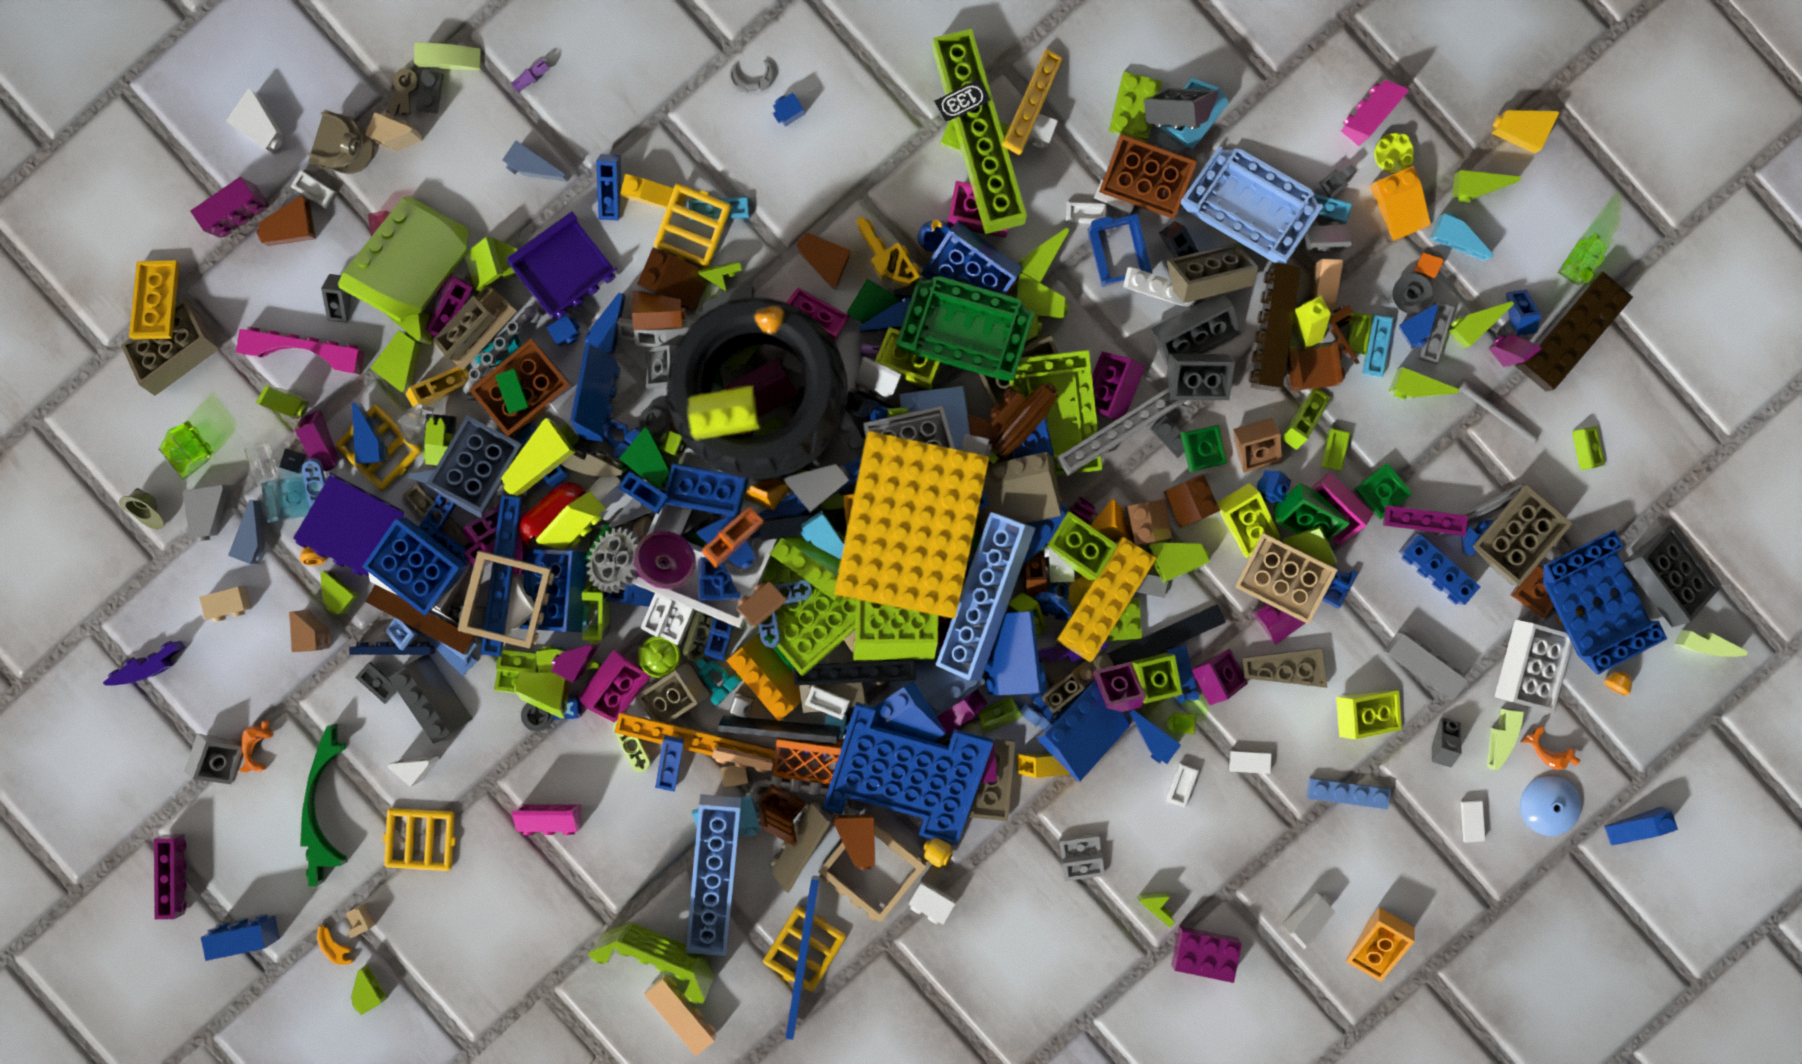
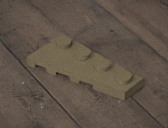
(1292, 667)
(993, 798)

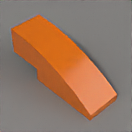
(732, 537)

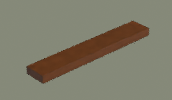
(430, 624)

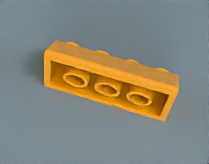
(767, 676)

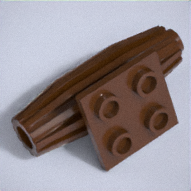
(1020, 416)

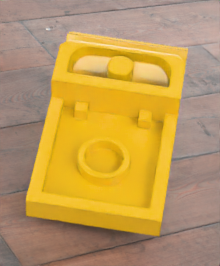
(905, 272)

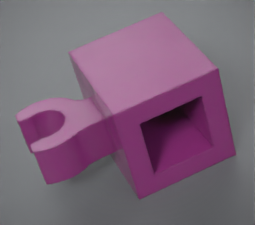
(480, 546)

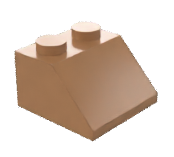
(1258, 445)
(1148, 522)
(760, 604)
(308, 632)

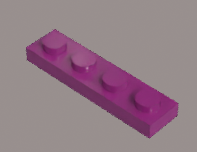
(1425, 520)

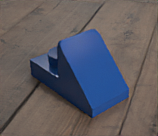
(1472, 536)

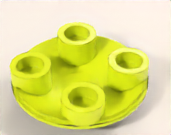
(1394, 152)

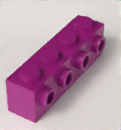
(169, 876)

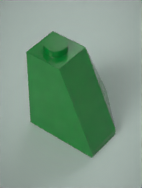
(647, 459)

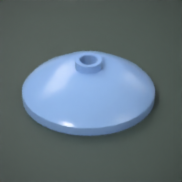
(1539, 801)

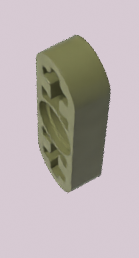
(700, 648)

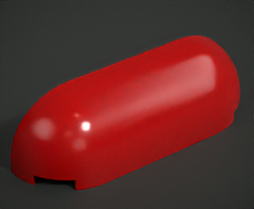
(547, 509)

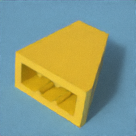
(1525, 128)
(1039, 765)

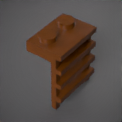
(1340, 318)
(777, 813)

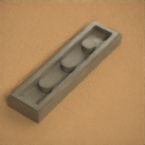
(422, 502)

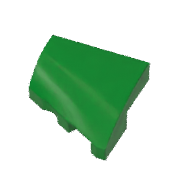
(870, 302)

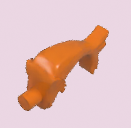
(249, 739)
(1553, 760)

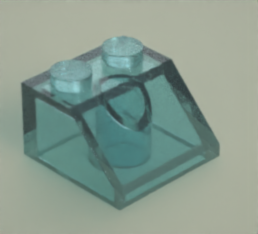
(285, 499)

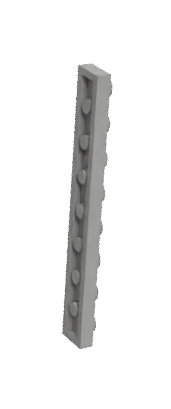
(1117, 431)

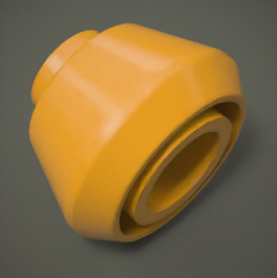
(769, 318)
(310, 558)
(1619, 682)

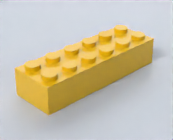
(1106, 600)

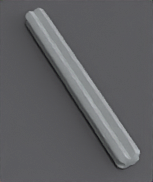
(1489, 505)

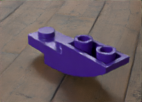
(145, 668)

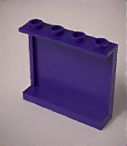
(561, 266)
(346, 523)

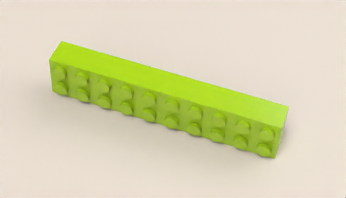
(980, 135)

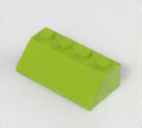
(810, 563)

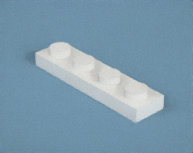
(1153, 286)

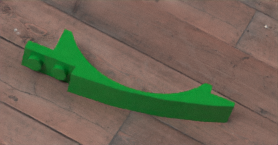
(320, 850)

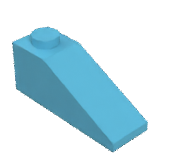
(1457, 235)
(823, 534)

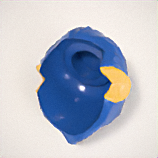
(932, 234)

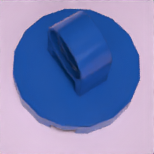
(1054, 604)

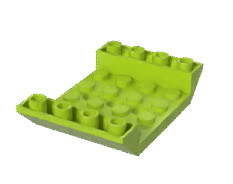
(893, 633)
(658, 951)

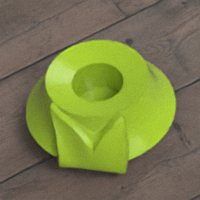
(658, 657)

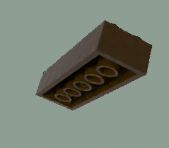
(1275, 327)
(1575, 330)

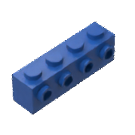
(1438, 569)

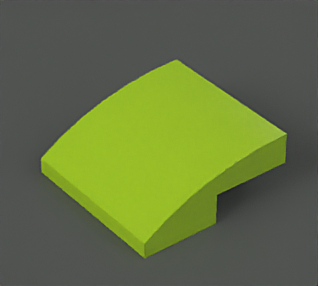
(509, 667)

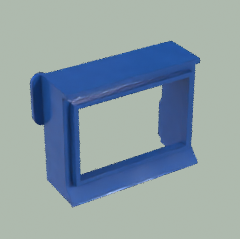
(1138, 242)

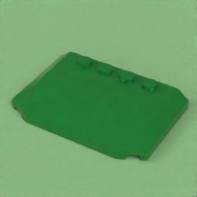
(966, 327)

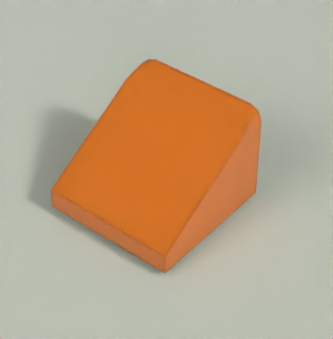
(1428, 265)

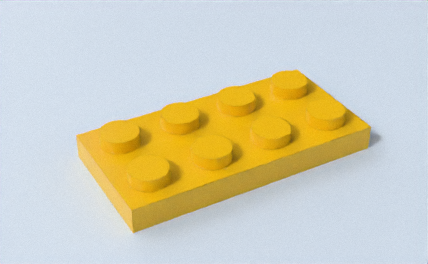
(154, 299)

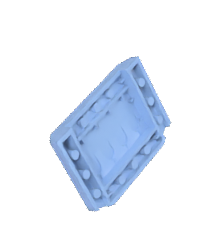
(1252, 203)

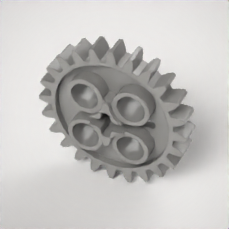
(613, 560)

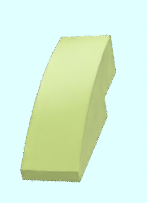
(447, 56)
(1708, 644)
(1504, 738)

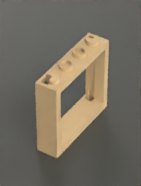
(473, 591)
(857, 900)

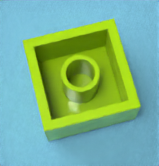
(1158, 677)

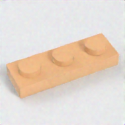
(742, 759)

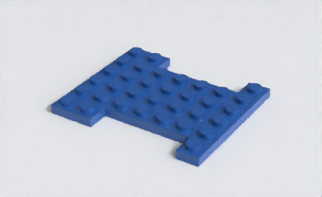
(909, 774)

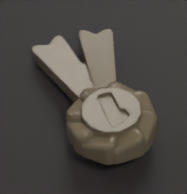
(405, 83)

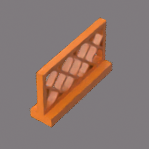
(816, 749)

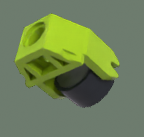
(438, 436)

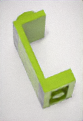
(597, 633)

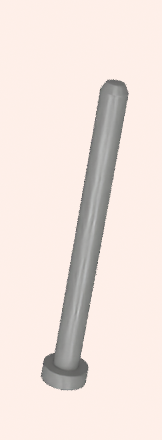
(1462, 385)

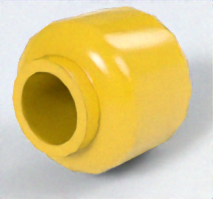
(937, 852)

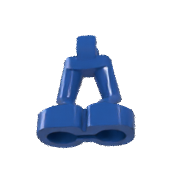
(628, 439)

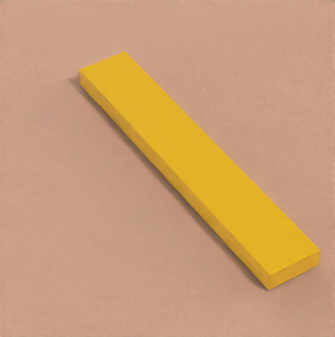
(1032, 101)

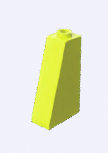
(1311, 322)
(538, 458)

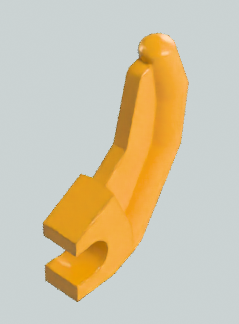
(333, 951)

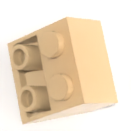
(392, 133)

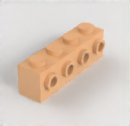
(681, 1015)

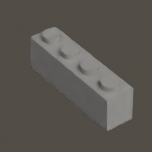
(1426, 666)

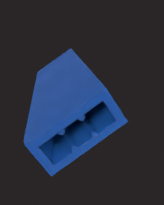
(743, 556)

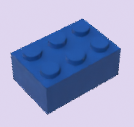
(240, 937)

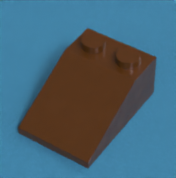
(673, 278)

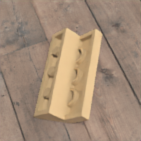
(501, 309)

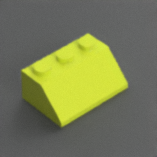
(723, 413)
(573, 523)

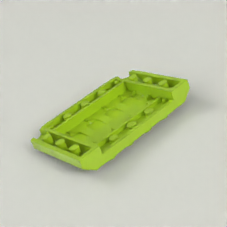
(406, 259)
(1074, 412)

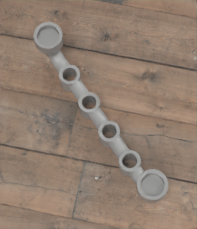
(530, 314)
(796, 786)

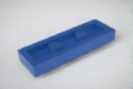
(669, 763)

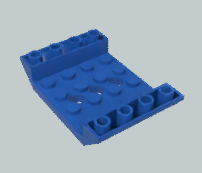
(1618, 625)

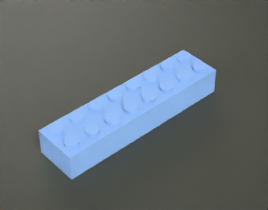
(985, 596)
(713, 874)

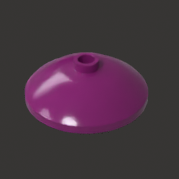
(669, 550)

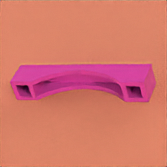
(260, 344)

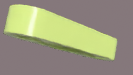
(644, 755)

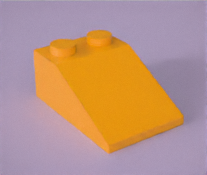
(1401, 203)
(1381, 944)

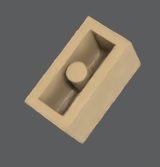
(224, 603)

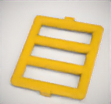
(717, 224)
(369, 471)
(408, 862)
(829, 952)

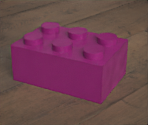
(229, 207)
(1206, 954)

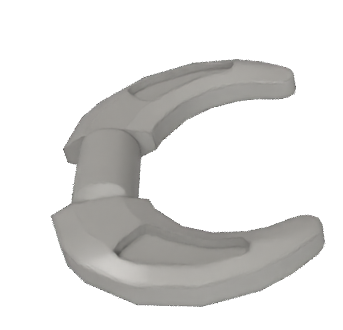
(764, 82)

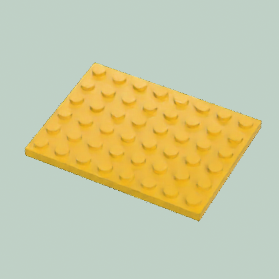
(911, 525)

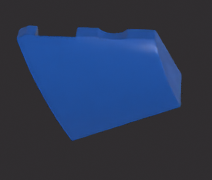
(715, 582)
(1339, 587)

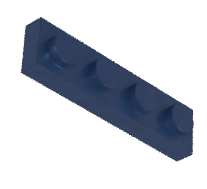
(384, 648)

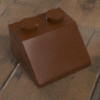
(1191, 500)

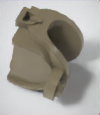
(341, 145)

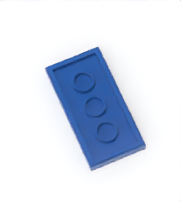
(706, 490)

